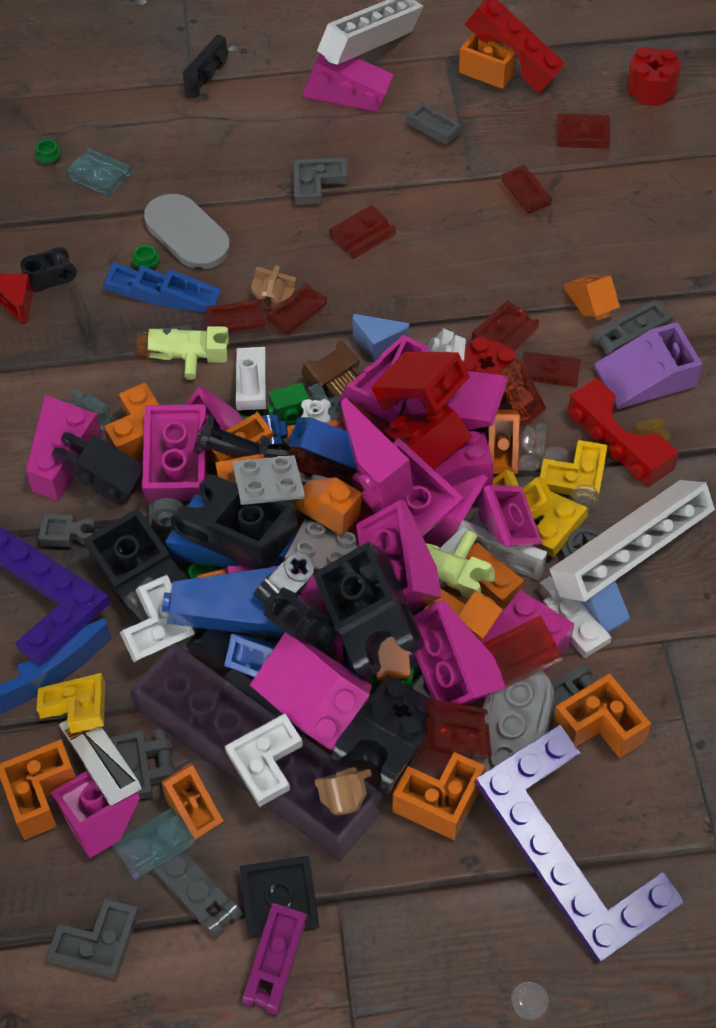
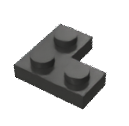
(312, 173)
(100, 950)

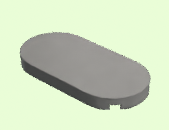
(187, 231)
(517, 717)

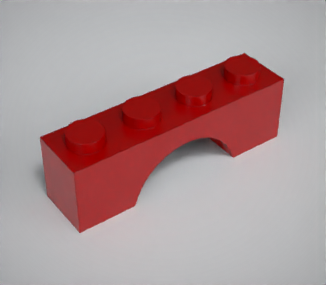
(497, 23)
(645, 456)

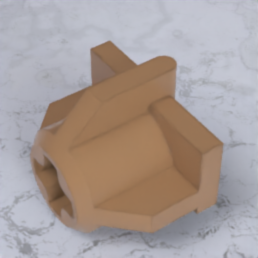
(272, 286)
(343, 791)

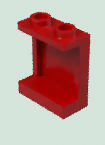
(422, 376)

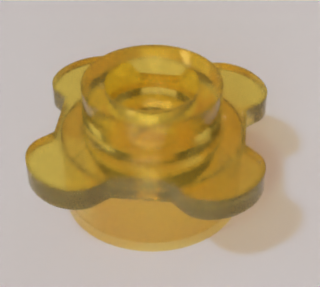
(656, 425)

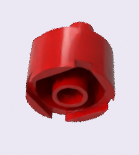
(653, 75)
(488, 357)

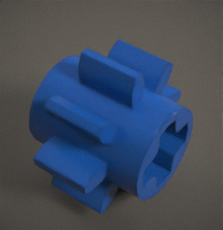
(279, 430)

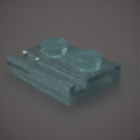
(98, 172)
(153, 843)

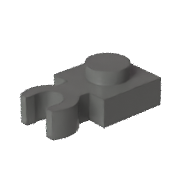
(61, 529)

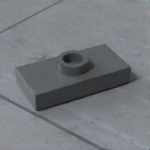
(434, 123)

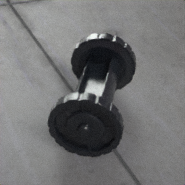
(226, 442)

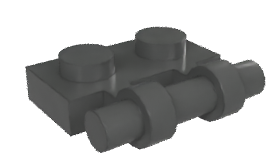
(135, 753)

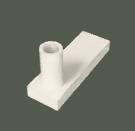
(251, 378)
(521, 559)

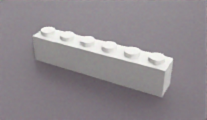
(368, 29)
(632, 540)

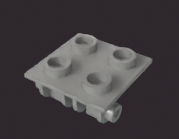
(268, 480)
(322, 543)

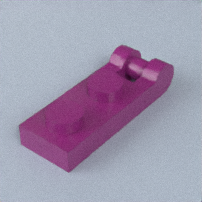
(275, 958)

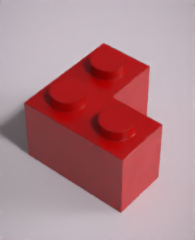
(433, 436)

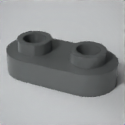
(161, 516)

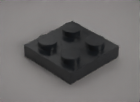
(277, 882)

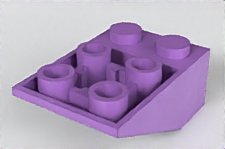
(651, 366)

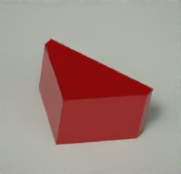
(16, 295)

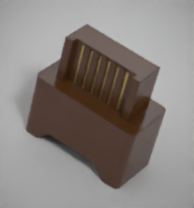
(333, 370)

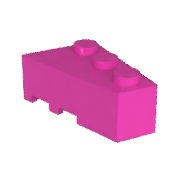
(348, 83)
(360, 388)
(44, 472)

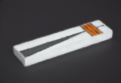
(103, 763)

